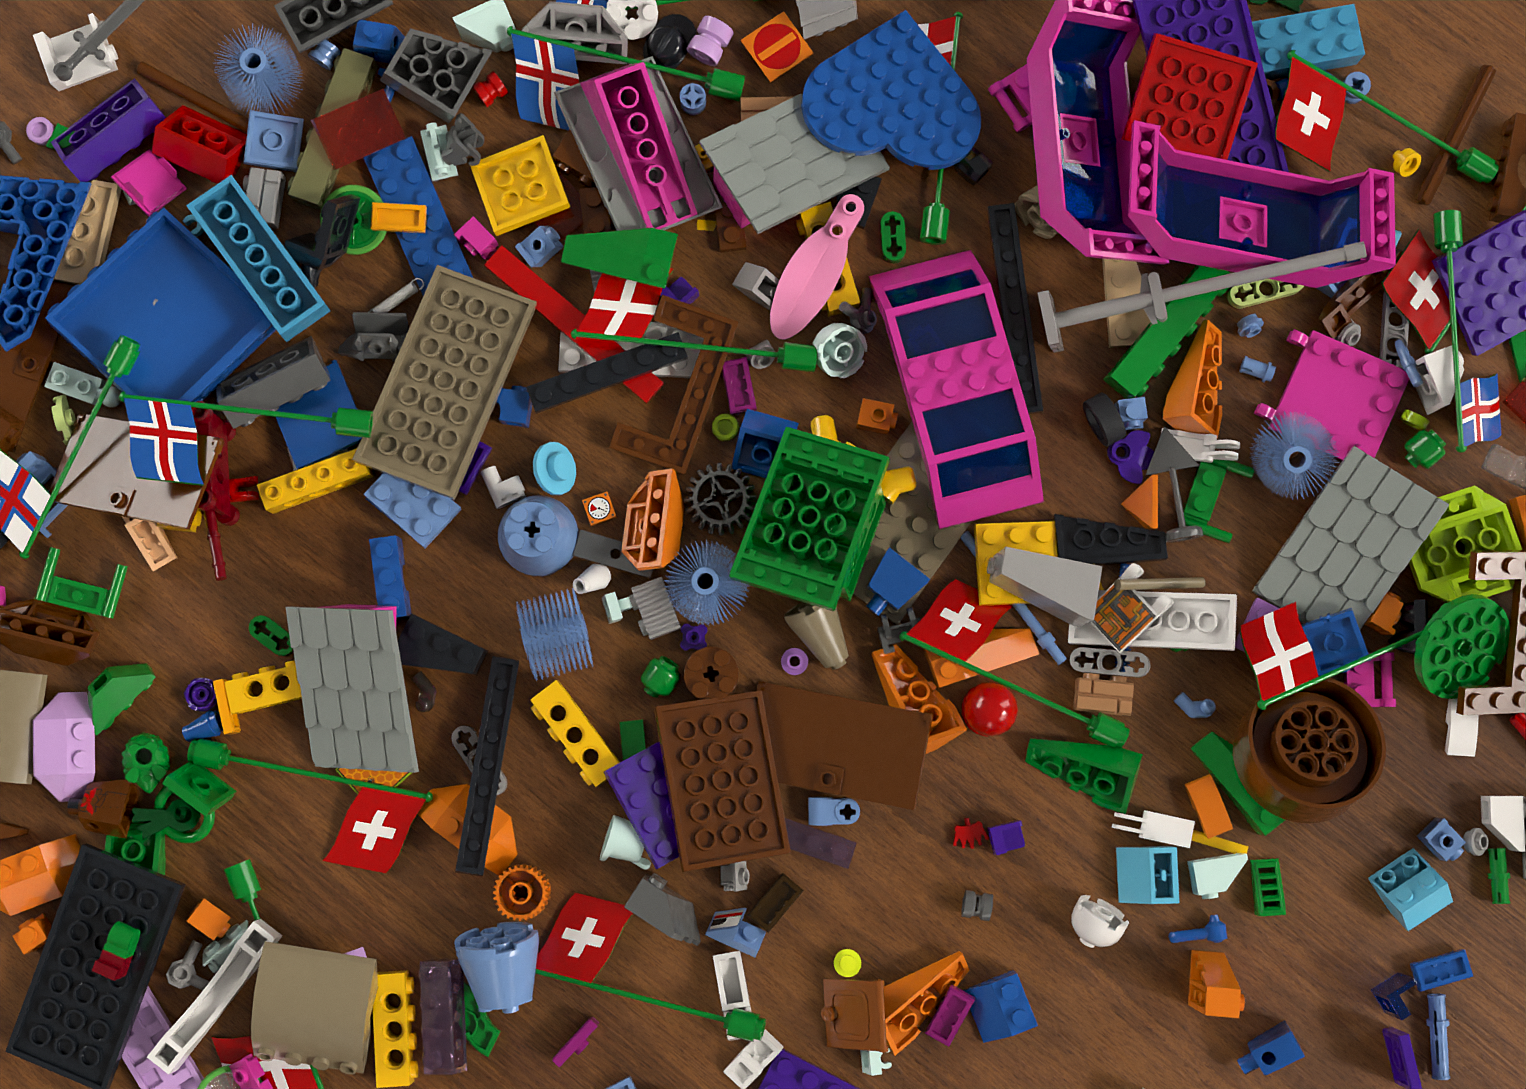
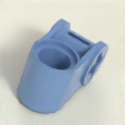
(826, 811)

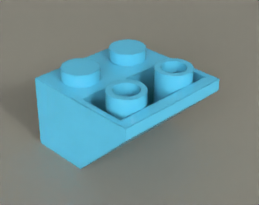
(1147, 875)
(1411, 889)

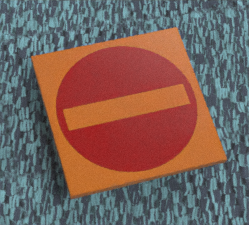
(777, 46)

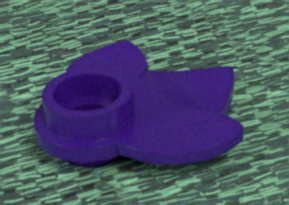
(1136, 456)

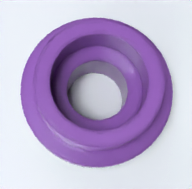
(798, 669)

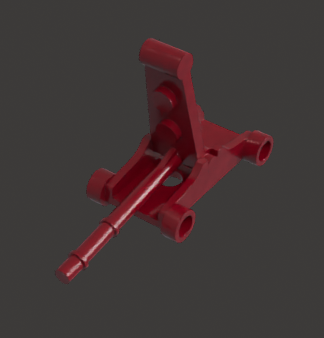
(216, 496)

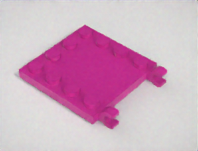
(1341, 389)

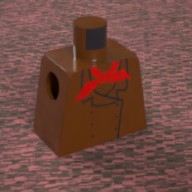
(106, 807)

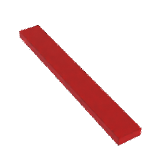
(563, 315)

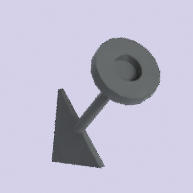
(1168, 458)

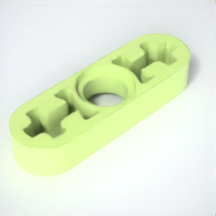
(1249, 300)

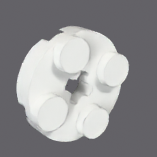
(634, 28)

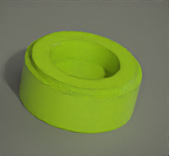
(1414, 420)
(725, 427)

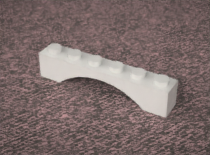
(214, 999)

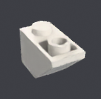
(1505, 819)

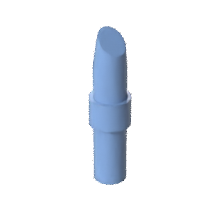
(1408, 364)

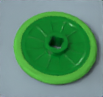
(362, 237)

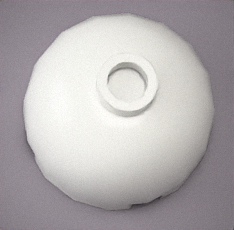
(1097, 923)

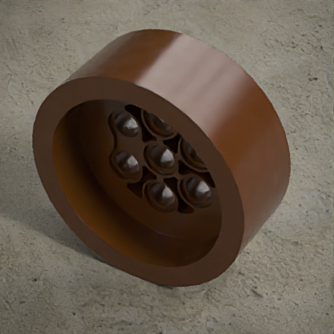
(1272, 771)

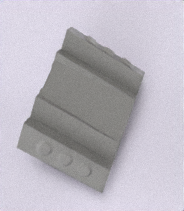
(825, 15)

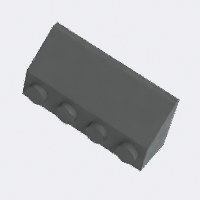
(317, 20)
(274, 381)

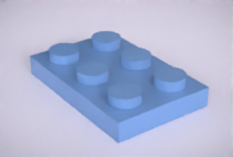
(413, 508)

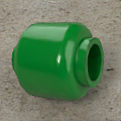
(1424, 449)
(660, 676)

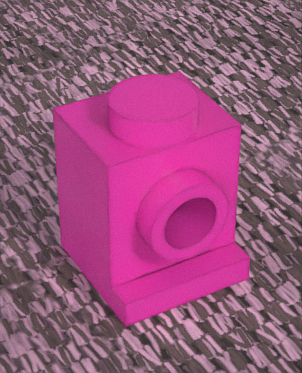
(477, 239)

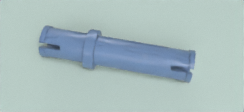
(1438, 1036)

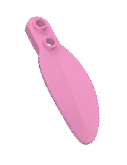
(813, 271)

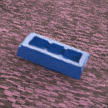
(1441, 970)

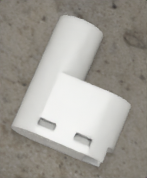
(501, 491)

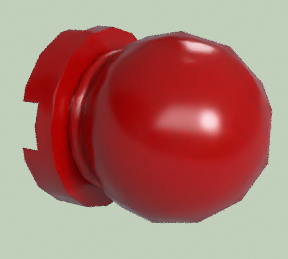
(989, 709)

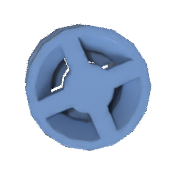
(324, 54)
(1363, 86)
(692, 93)

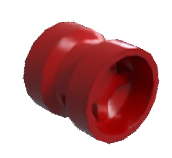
(490, 89)

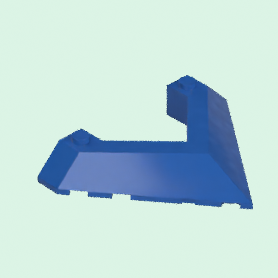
(44, 218)

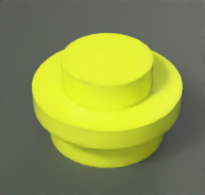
(847, 962)

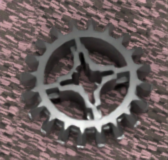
(708, 502)

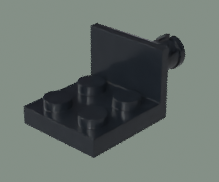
(330, 241)

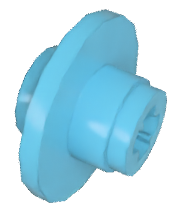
(554, 468)

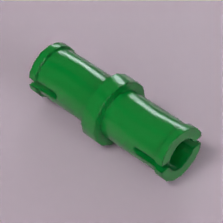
(1499, 876)

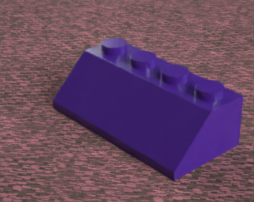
(109, 131)

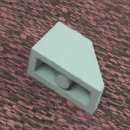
(1215, 873)

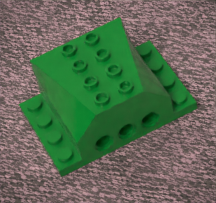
(813, 520)

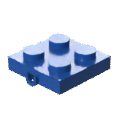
(1335, 640)

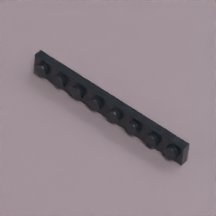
(1014, 301)
(487, 767)

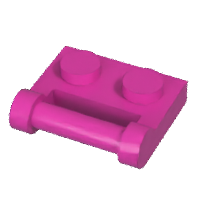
(1019, 86)
(1362, 680)

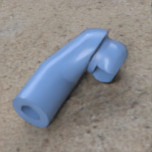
(1195, 709)

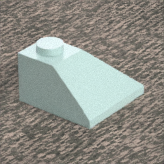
(486, 26)

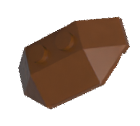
(47, 631)

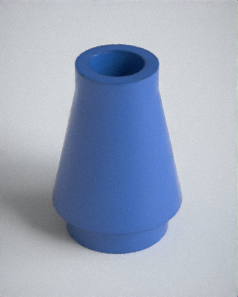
(203, 727)

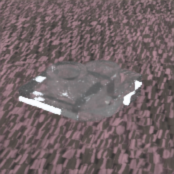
(1506, 465)

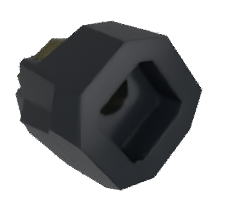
(973, 166)

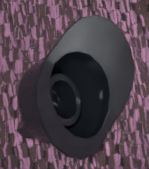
(669, 40)

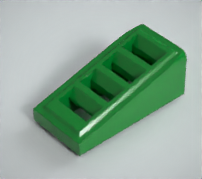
(1278, 897)

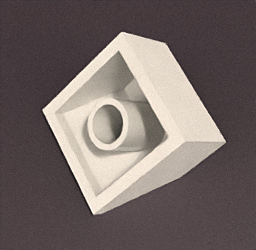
(1438, 378)

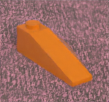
(1193, 394)
(998, 650)
(911, 691)
(916, 996)

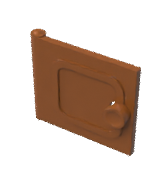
(859, 1014)

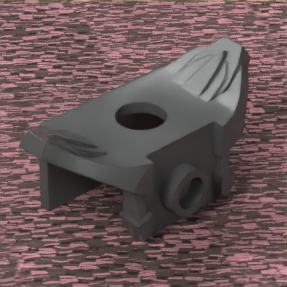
(376, 336)

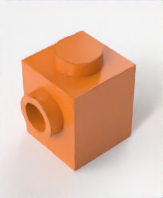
(876, 416)
(209, 920)

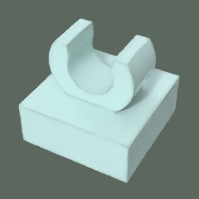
(614, 607)
(872, 1062)

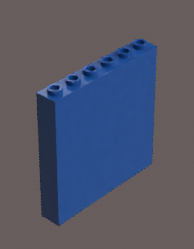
(192, 333)

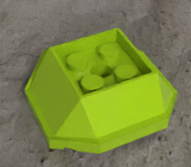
(1480, 525)

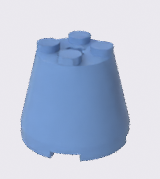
(547, 549)
(499, 964)

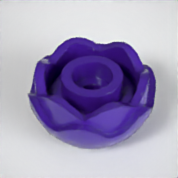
(193, 692)

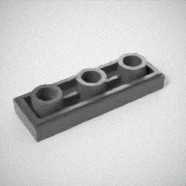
(599, 550)

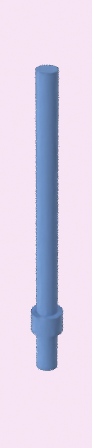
(1045, 639)

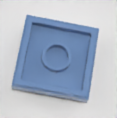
(273, 141)

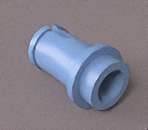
(1257, 369)

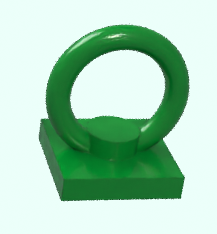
(201, 791)

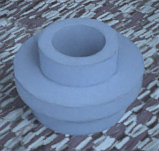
(1250, 325)

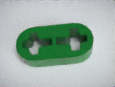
(899, 237)
(268, 641)

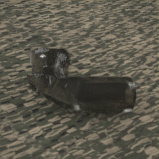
(427, 692)

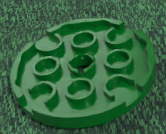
(1486, 639)

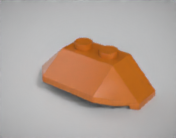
(654, 521)
(446, 817)
(37, 875)

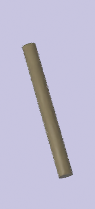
(1159, 583)

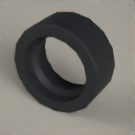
(1104, 419)

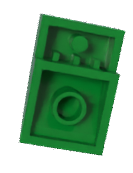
(147, 852)

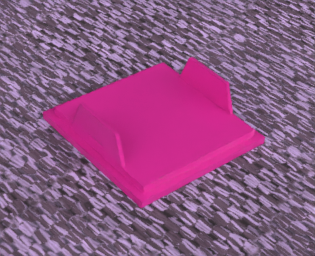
(149, 182)

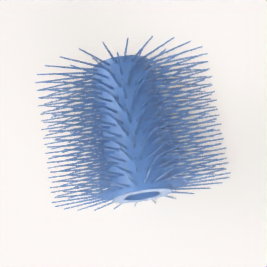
(258, 70)
(1301, 462)
(693, 580)
(554, 634)

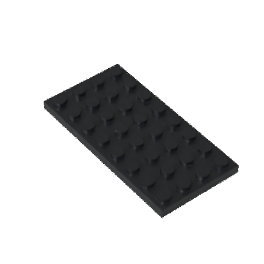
(76, 1017)

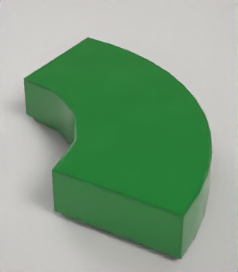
(479, 1028)

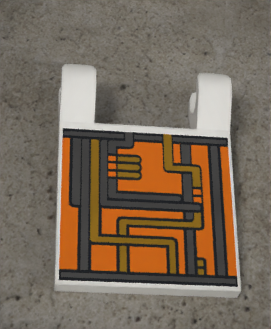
(1125, 613)

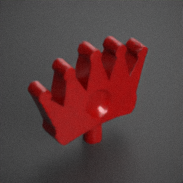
(969, 832)

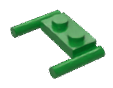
(1204, 494)
(77, 594)

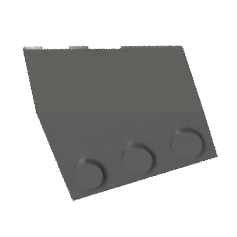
(434, 72)
(664, 909)

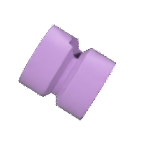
(711, 37)

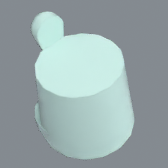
(623, 843)

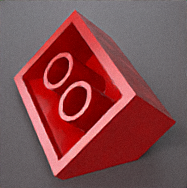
(200, 144)

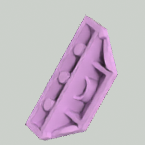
(64, 746)

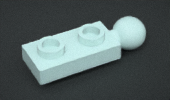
(80, 385)

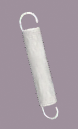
(397, 298)

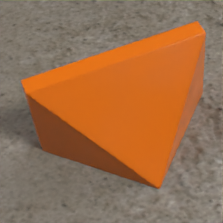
(1144, 503)

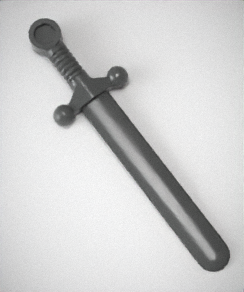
(89, 45)

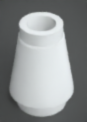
(593, 578)

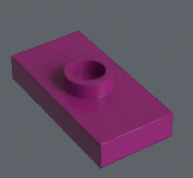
(738, 386)
(950, 1015)
(577, 1042)

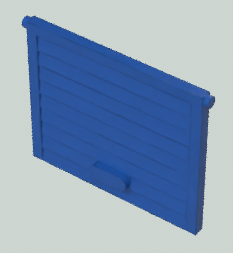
(316, 440)

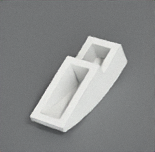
(731, 983)

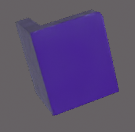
(681, 291)
(1006, 837)

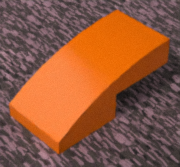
(1209, 806)

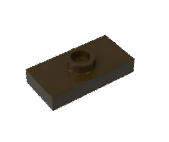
(775, 902)

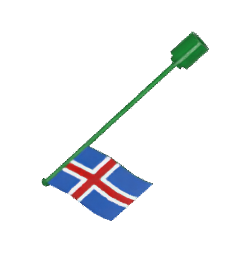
(551, 65)
(1477, 397)
(167, 438)

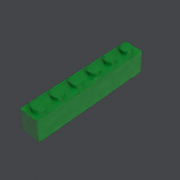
(1162, 340)

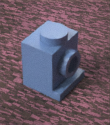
(549, 246)
(1132, 412)
(1433, 836)

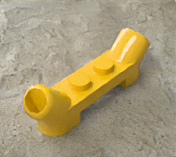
(894, 480)

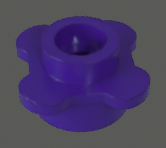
(688, 631)

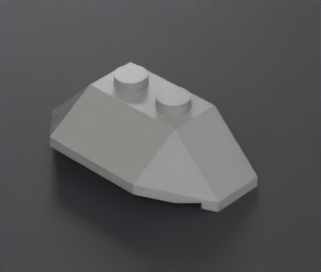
(583, 26)

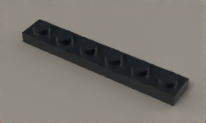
(604, 374)

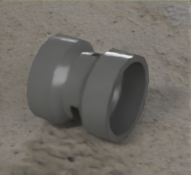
(983, 905)

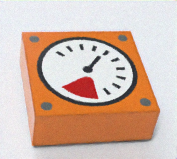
(599, 508)

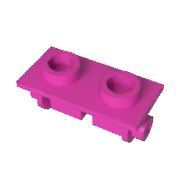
(247, 1073)

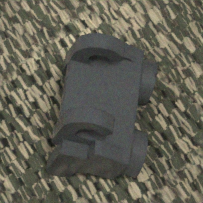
(462, 141)
(891, 634)

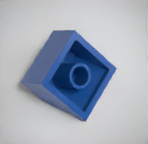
(759, 442)
(1001, 1007)

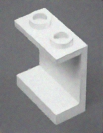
(63, 46)

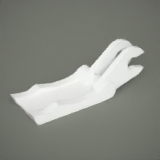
(1203, 446)
(1161, 828)

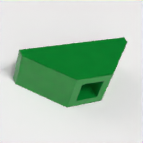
(115, 692)

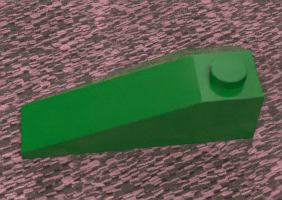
(629, 254)
(1218, 759)
(1094, 769)

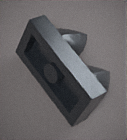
(1414, 615)

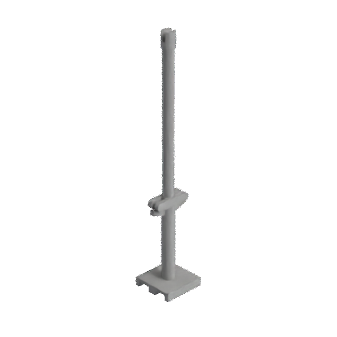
(1153, 297)

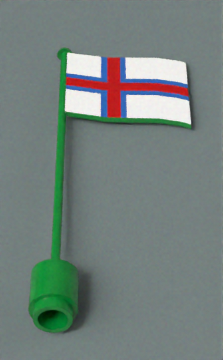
(22, 497)

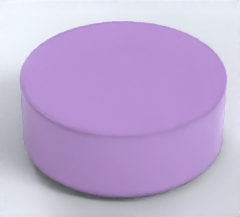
(39, 130)

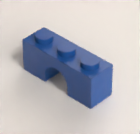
(515, 406)
(388, 574)

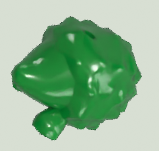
(145, 761)

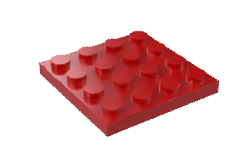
(1192, 95)

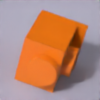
(1385, 615)
(33, 934)

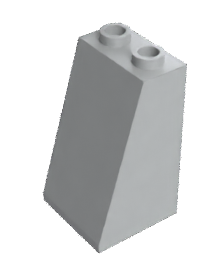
(1048, 582)

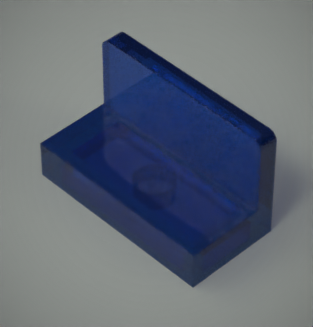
(1389, 993)

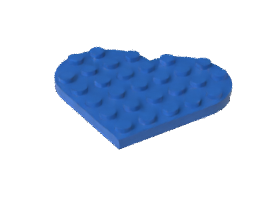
(895, 96)

